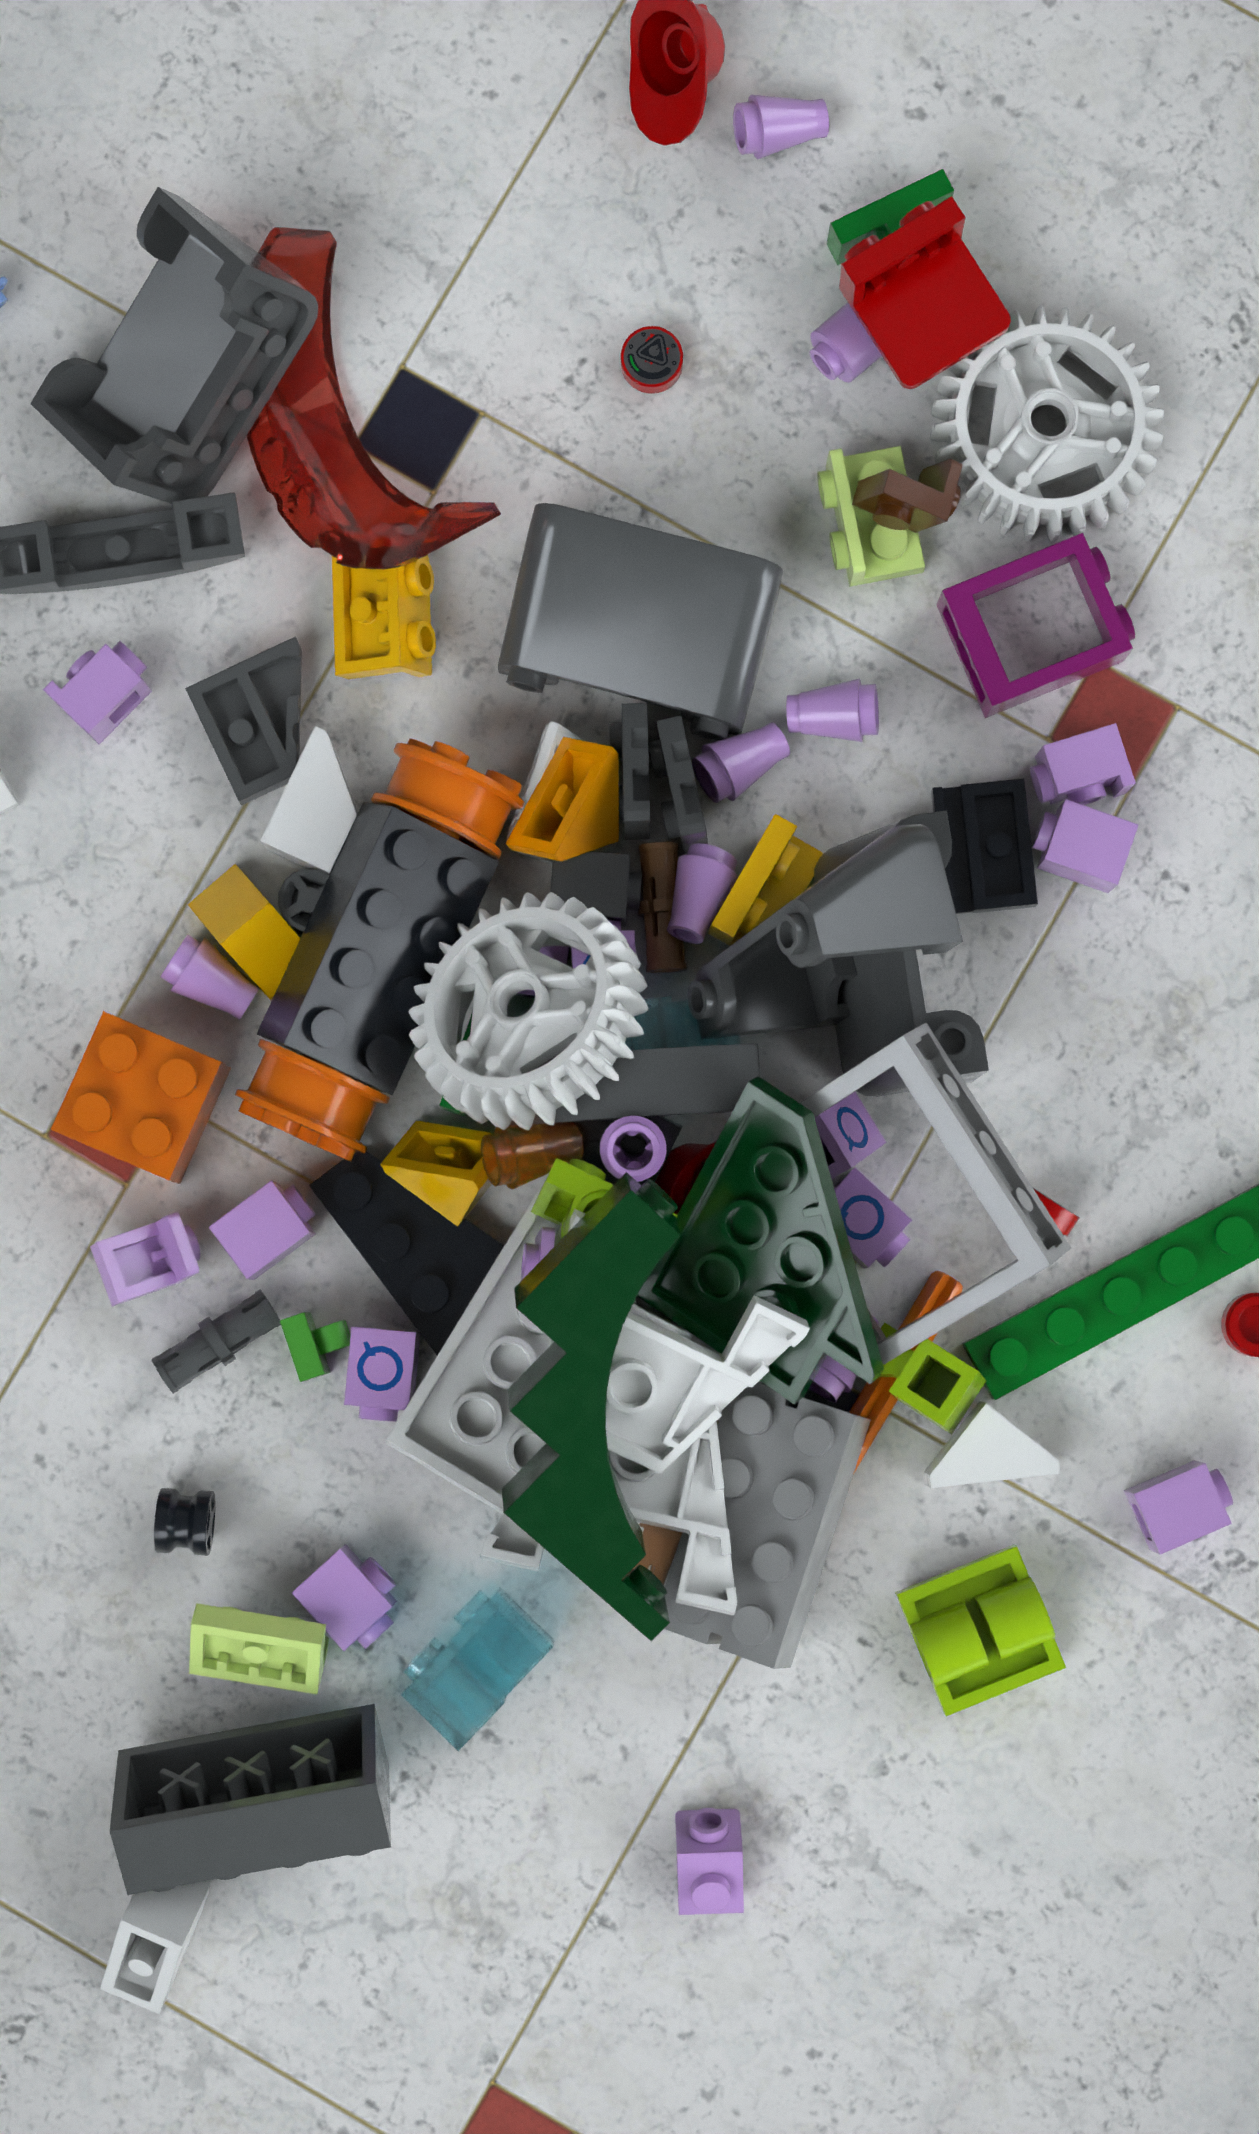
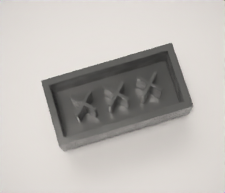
(251, 1800)

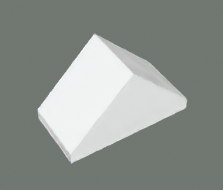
(986, 1451)

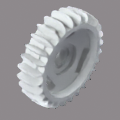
(1021, 460)
(575, 1012)

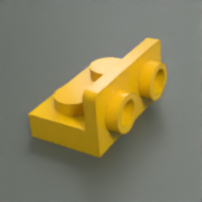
(383, 620)
(771, 878)

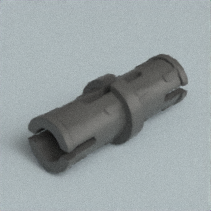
(216, 1341)

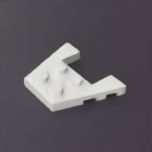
(673, 1390)
(681, 1499)

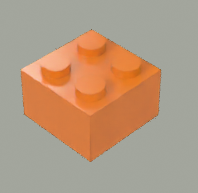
(141, 1098)

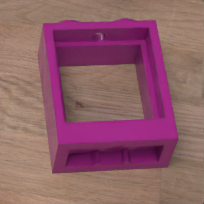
(976, 648)

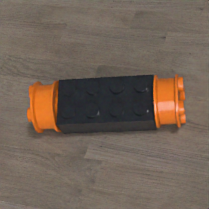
(395, 892)

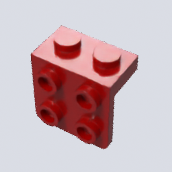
(922, 294)

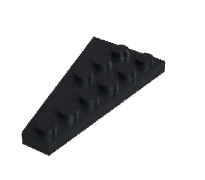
(409, 1245)

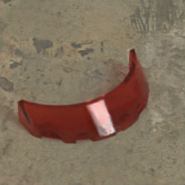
(314, 457)

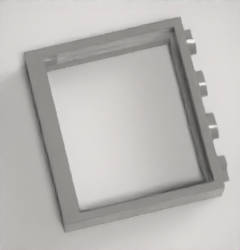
(981, 1160)

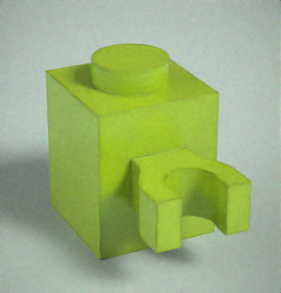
(933, 1382)

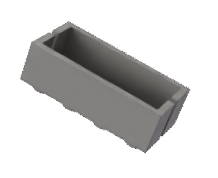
(782, 1503)

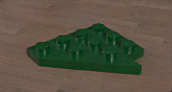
(770, 1229)

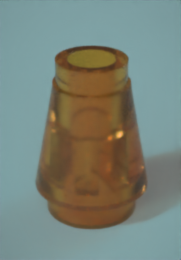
(523, 1155)

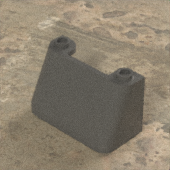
(184, 362)
(639, 616)
(794, 961)
(888, 991)

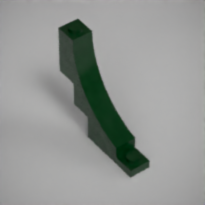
(568, 1488)

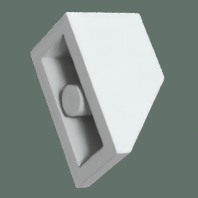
(313, 810)
(153, 1944)

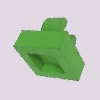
(311, 1344)

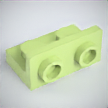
(860, 544)
(257, 1648)

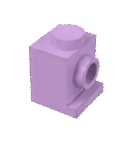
(102, 689)
(1082, 767)

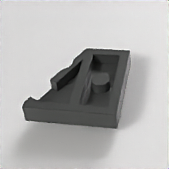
(254, 718)
(631, 743)
(672, 759)

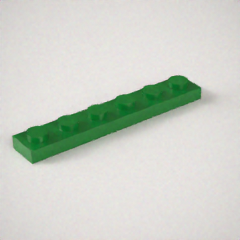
(1118, 1295)

